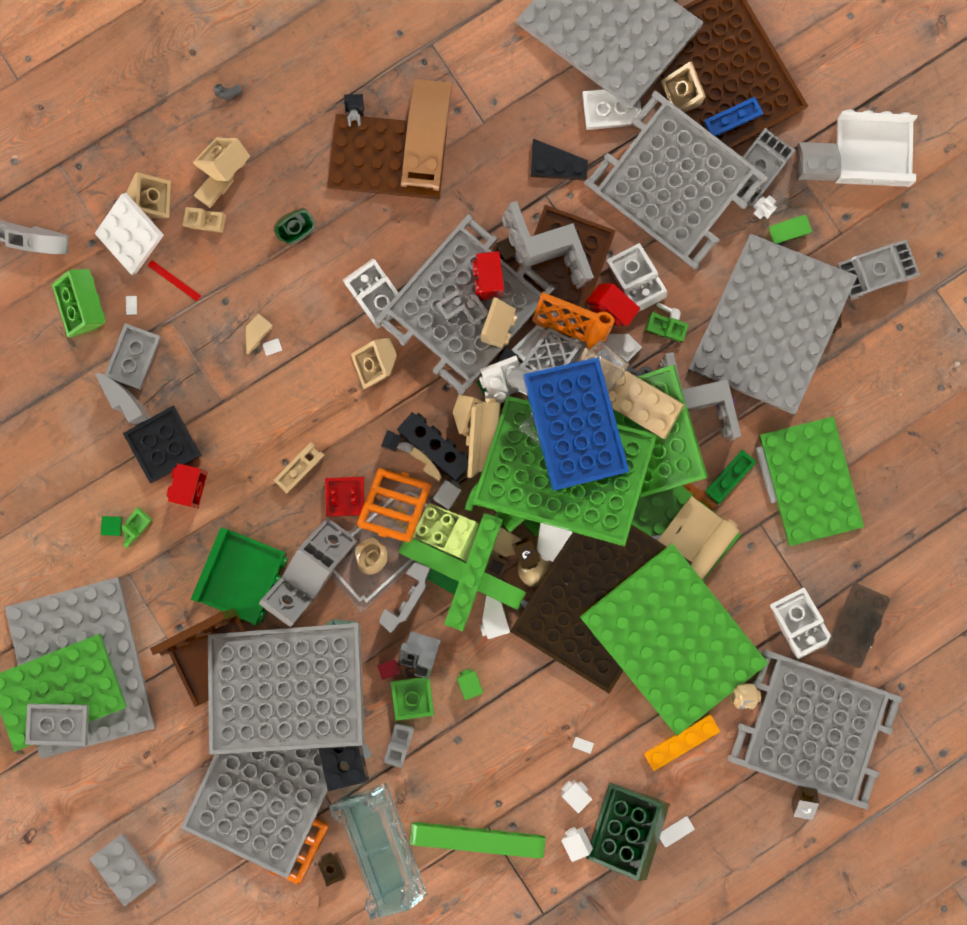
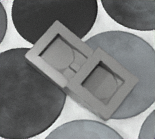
(399, 744)

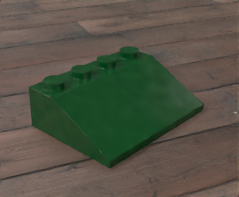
(628, 831)

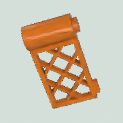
(597, 327)

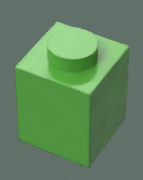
(469, 683)

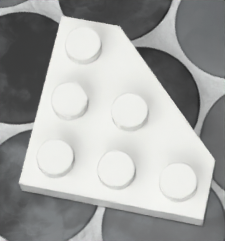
(621, 343)

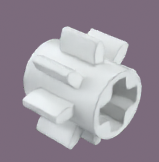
(764, 207)

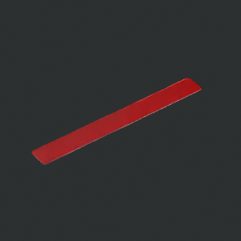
(175, 281)

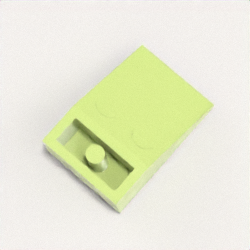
(446, 532)

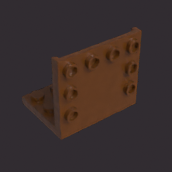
(190, 651)

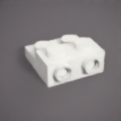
(496, 379)

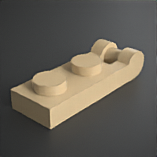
(298, 468)

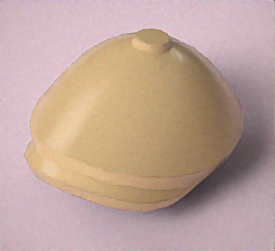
(370, 556)
(534, 576)

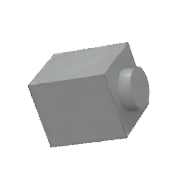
(448, 494)

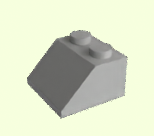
(818, 161)

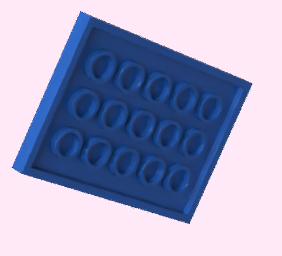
(575, 423)

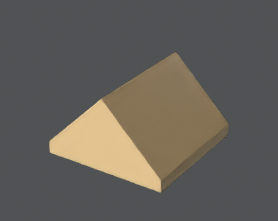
(684, 88)

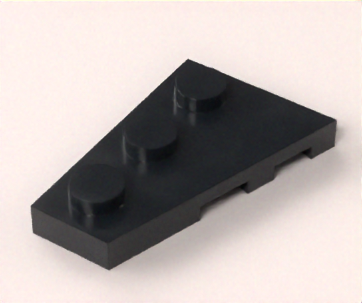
(556, 163)

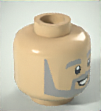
(745, 696)

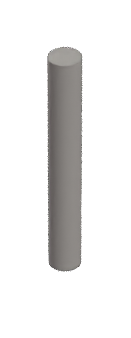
(766, 474)

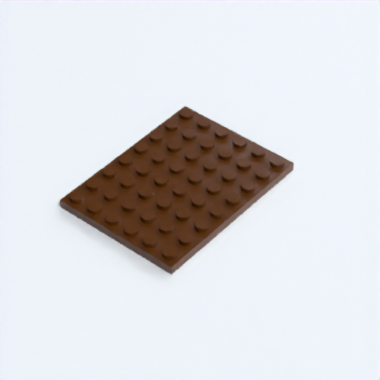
(735, 65)

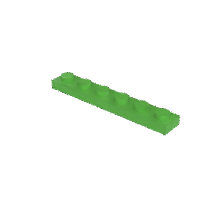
(473, 572)

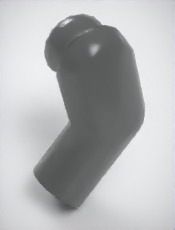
(226, 93)

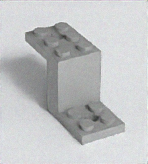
(547, 246)
(707, 396)
(308, 572)

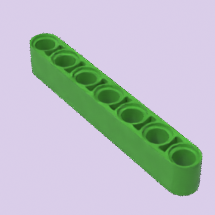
(454, 568)
(477, 840)

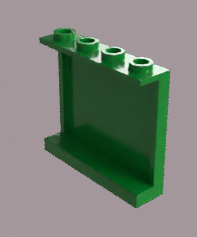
(239, 575)

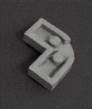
(465, 302)

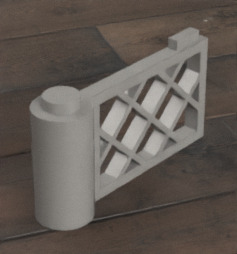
(515, 376)

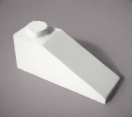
(493, 619)

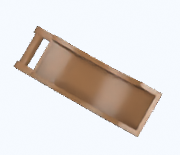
(426, 132)

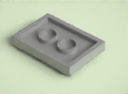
(133, 356)
(57, 724)
(123, 869)

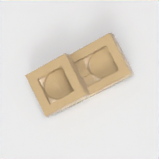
(211, 190)
(204, 220)
(430, 468)

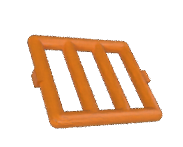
(412, 520)
(305, 861)

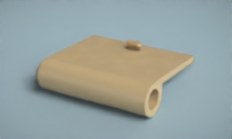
(483, 427)
(701, 535)

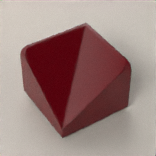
(389, 669)

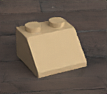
(222, 158)
(498, 323)

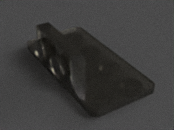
(857, 625)

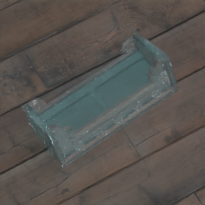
(380, 851)

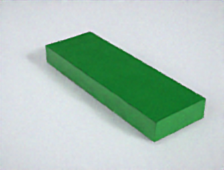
(730, 477)

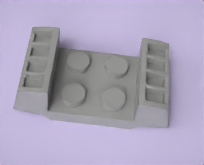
(769, 157)
(880, 268)
(390, 619)

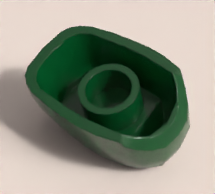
(294, 226)

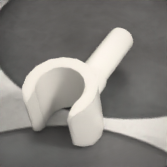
(674, 313)

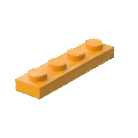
(678, 745)

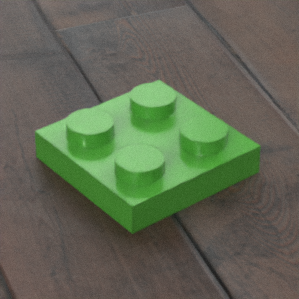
(412, 698)

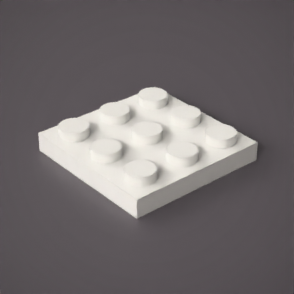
(129, 233)

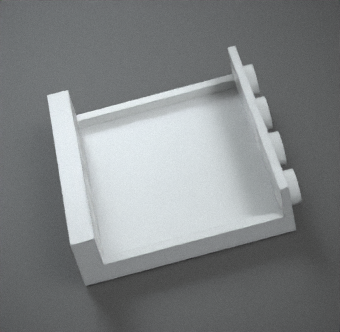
(876, 148)

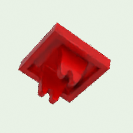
(344, 496)

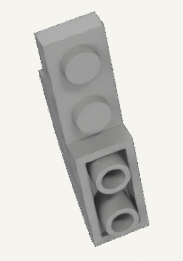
(33, 239)

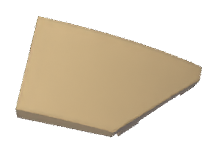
(256, 331)

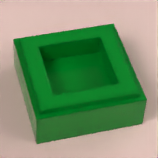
(111, 526)

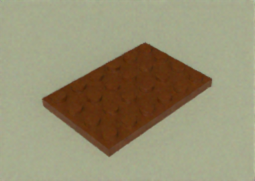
(372, 158)
(595, 243)

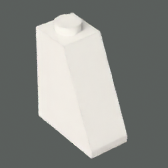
(551, 541)

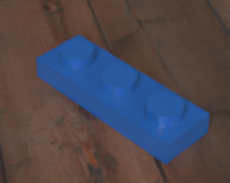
(733, 117)

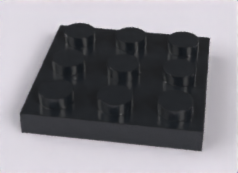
(162, 444)

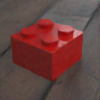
(489, 273)
(613, 301)
(187, 485)

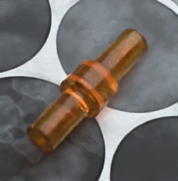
(700, 495)

